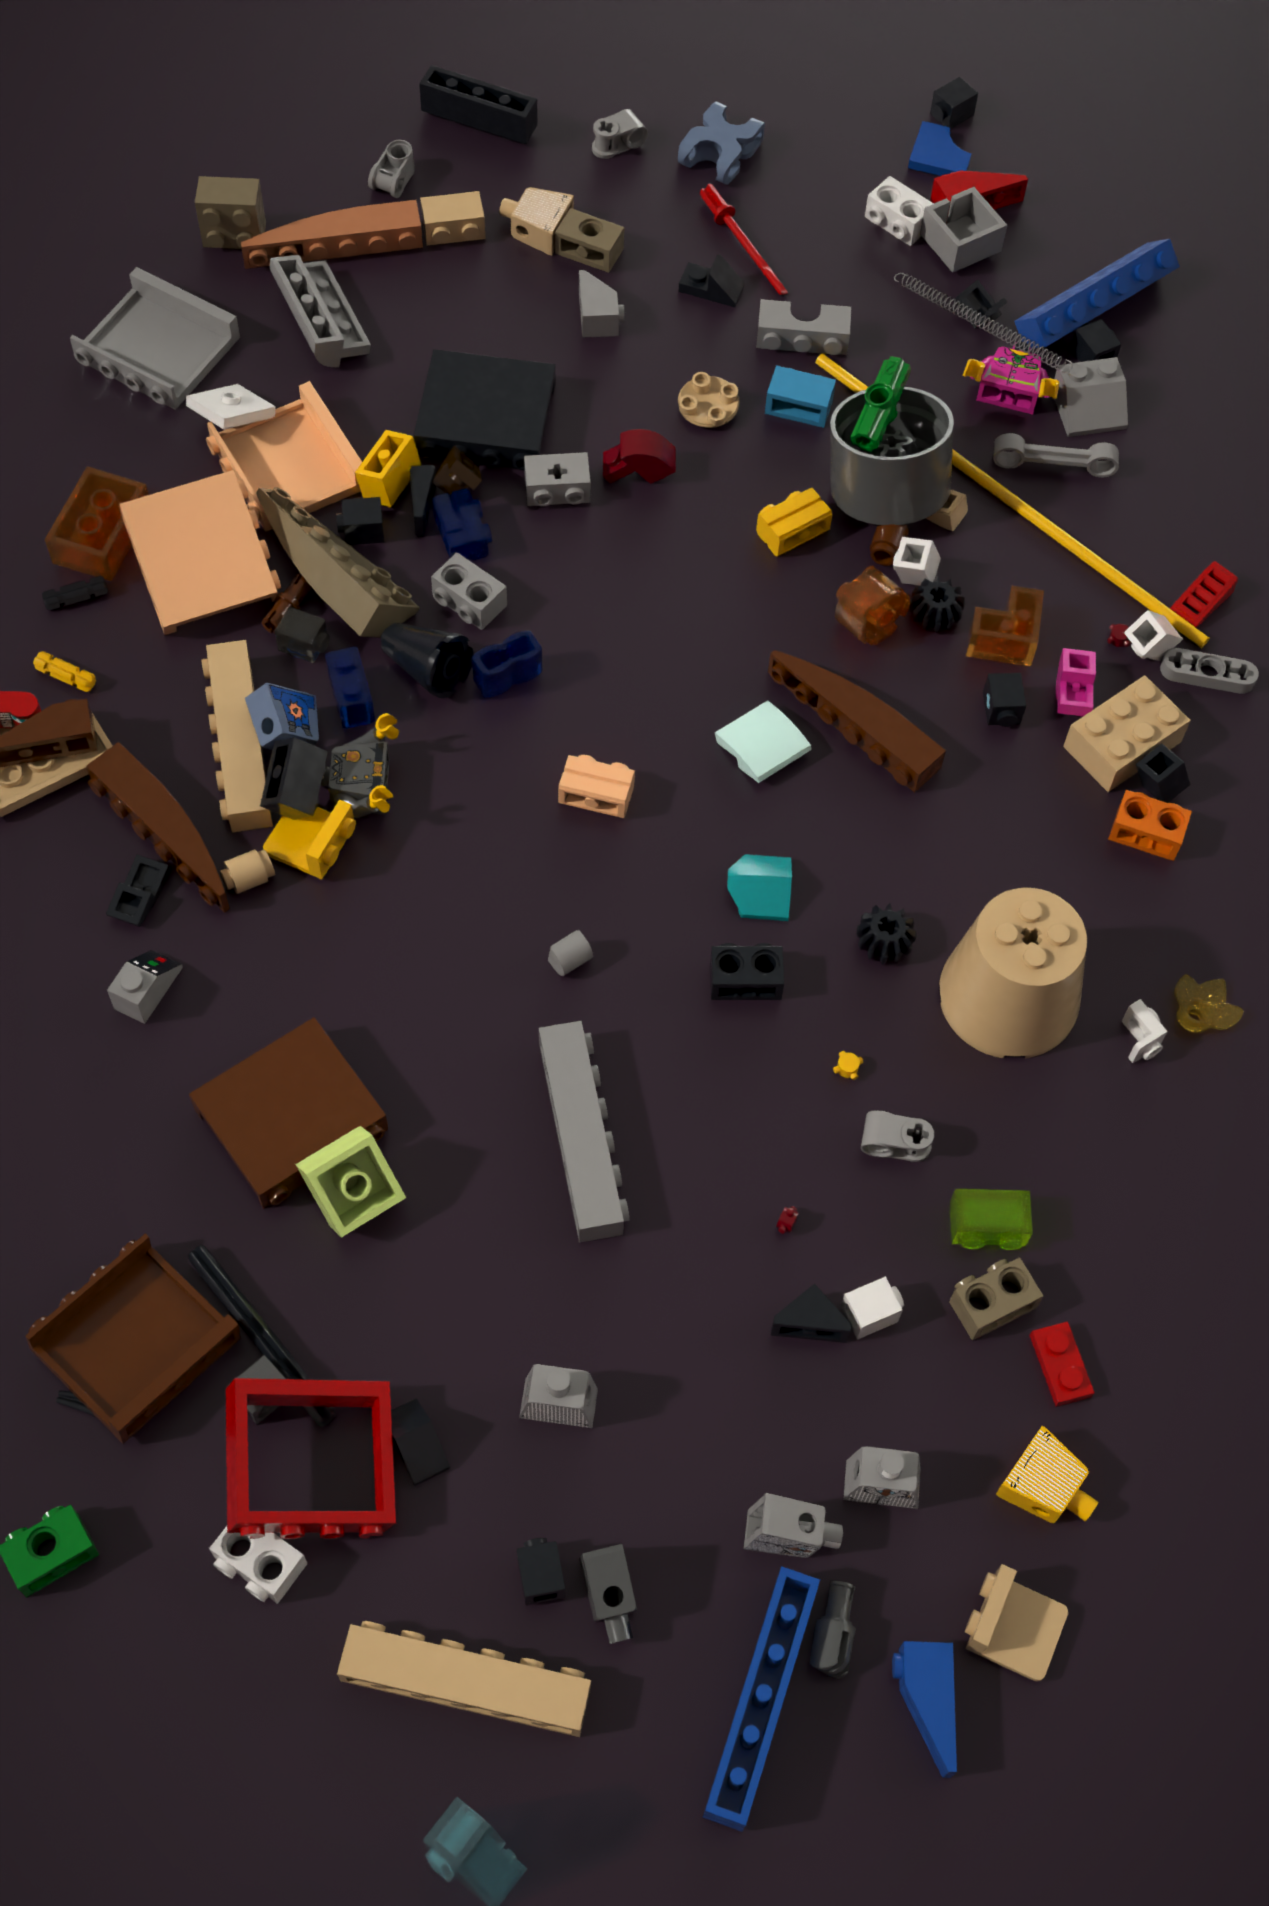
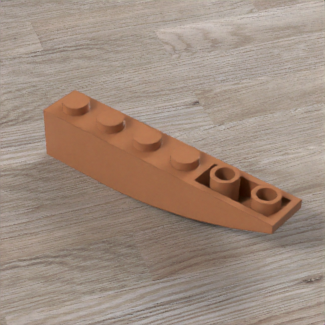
(339, 234)

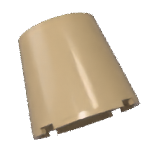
(1017, 975)

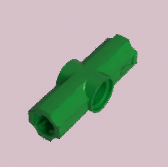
(880, 404)

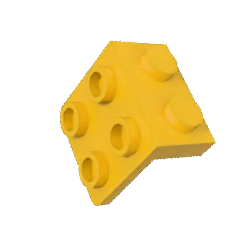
(312, 842)

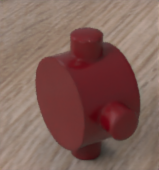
(1117, 635)
(787, 1219)

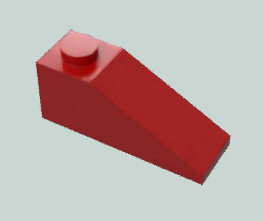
(996, 188)

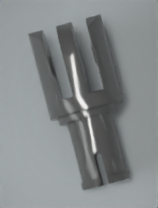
(834, 1633)

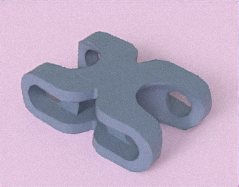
(721, 142)

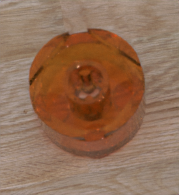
(871, 606)

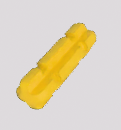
(64, 671)

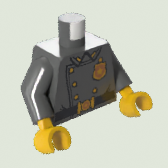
(361, 770)

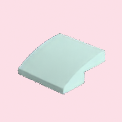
(763, 741)

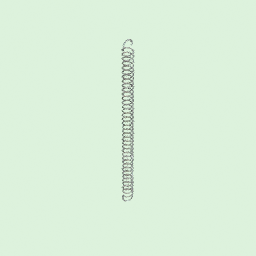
(984, 322)

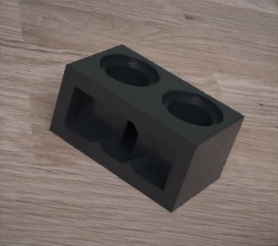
(747, 981)

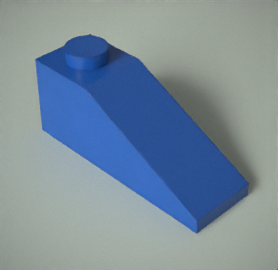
(928, 1690)

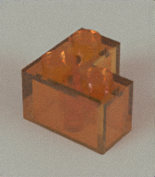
(1008, 634)

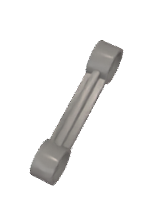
(1056, 455)

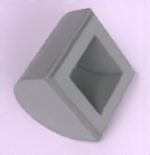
(570, 953)

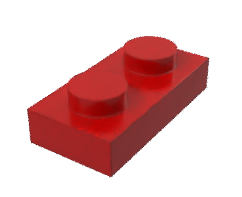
(1061, 1364)

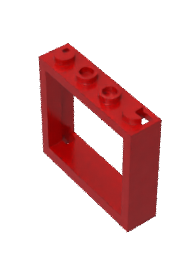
(307, 1393)

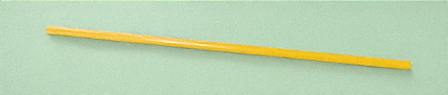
(1044, 524)

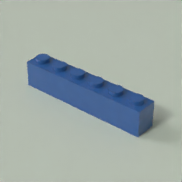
(1097, 293)
(761, 1699)

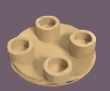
(708, 400)

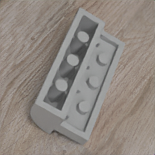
(320, 309)

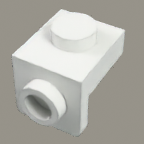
(1146, 1028)

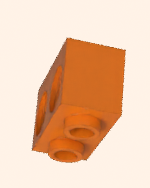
(1148, 830)

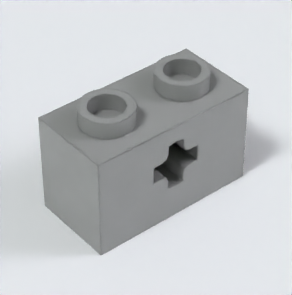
(557, 479)

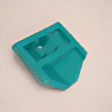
(761, 886)

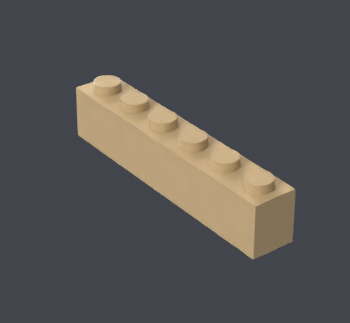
(237, 745)
(465, 1679)

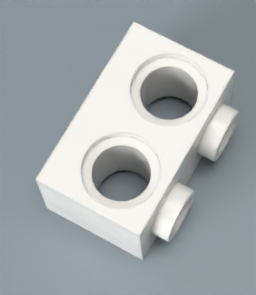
(897, 209)
(251, 1565)

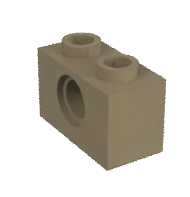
(589, 240)

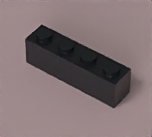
(478, 104)

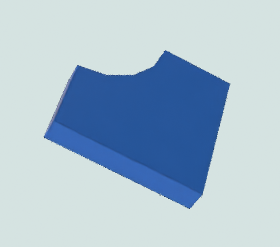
(936, 152)

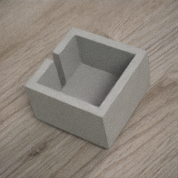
(970, 232)

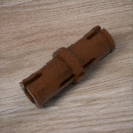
(290, 597)

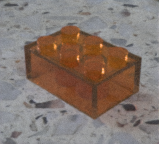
(90, 527)

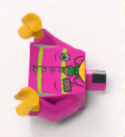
(1011, 379)

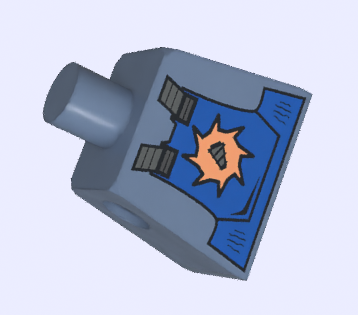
(283, 714)

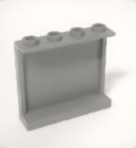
(158, 340)

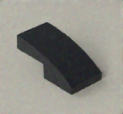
(139, 892)

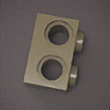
(1000, 1304)

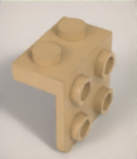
(1015, 1625)

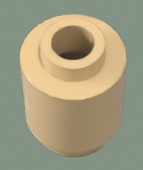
(247, 871)

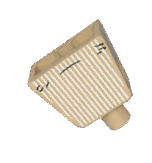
(537, 216)

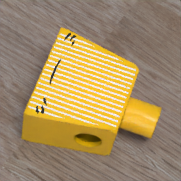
(1048, 1480)

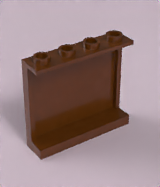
(285, 1108)
(131, 1338)

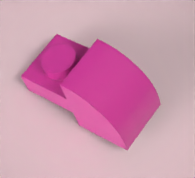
(1075, 682)

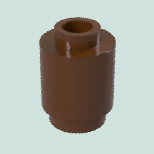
(886, 543)

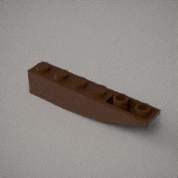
(861, 719)
(156, 816)

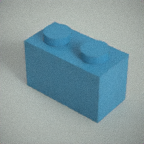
(800, 396)

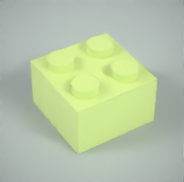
(351, 1181)

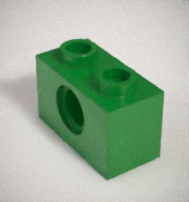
(71, 1550)

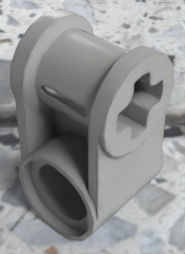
(620, 131)
(393, 168)
(893, 1136)

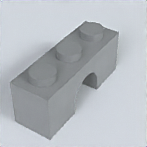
(782, 331)

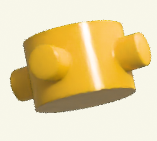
(848, 1065)

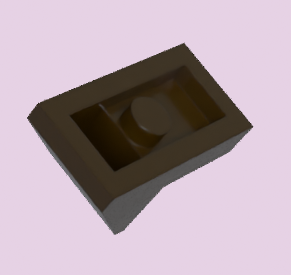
(457, 472)

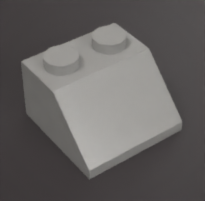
(1092, 397)

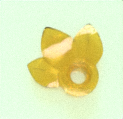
(1206, 1002)

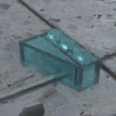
(473, 1853)

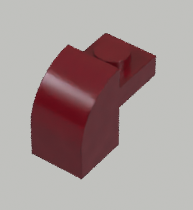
(641, 452)

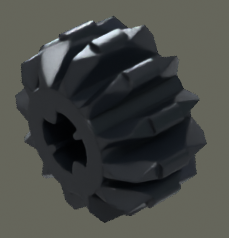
(937, 604)
(886, 933)

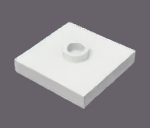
(230, 406)

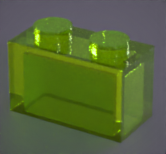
(991, 1218)

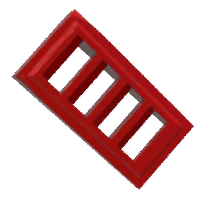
(1217, 580)

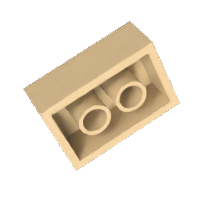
(1125, 731)

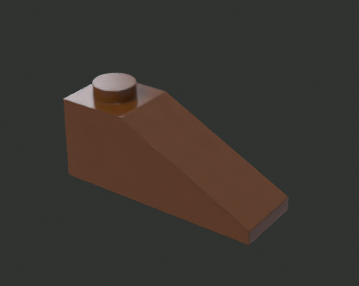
(52, 733)

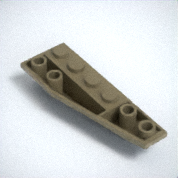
(335, 570)

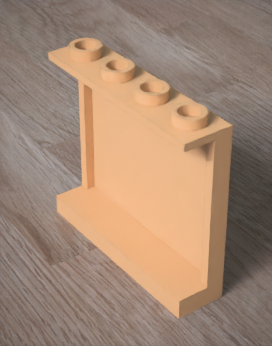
(293, 451)
(199, 549)

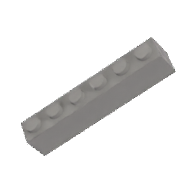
(581, 1131)

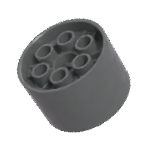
(906, 473)

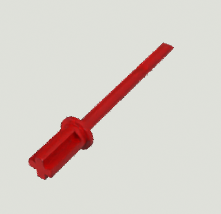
(724, 214)

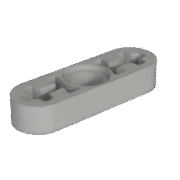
(1220, 663)

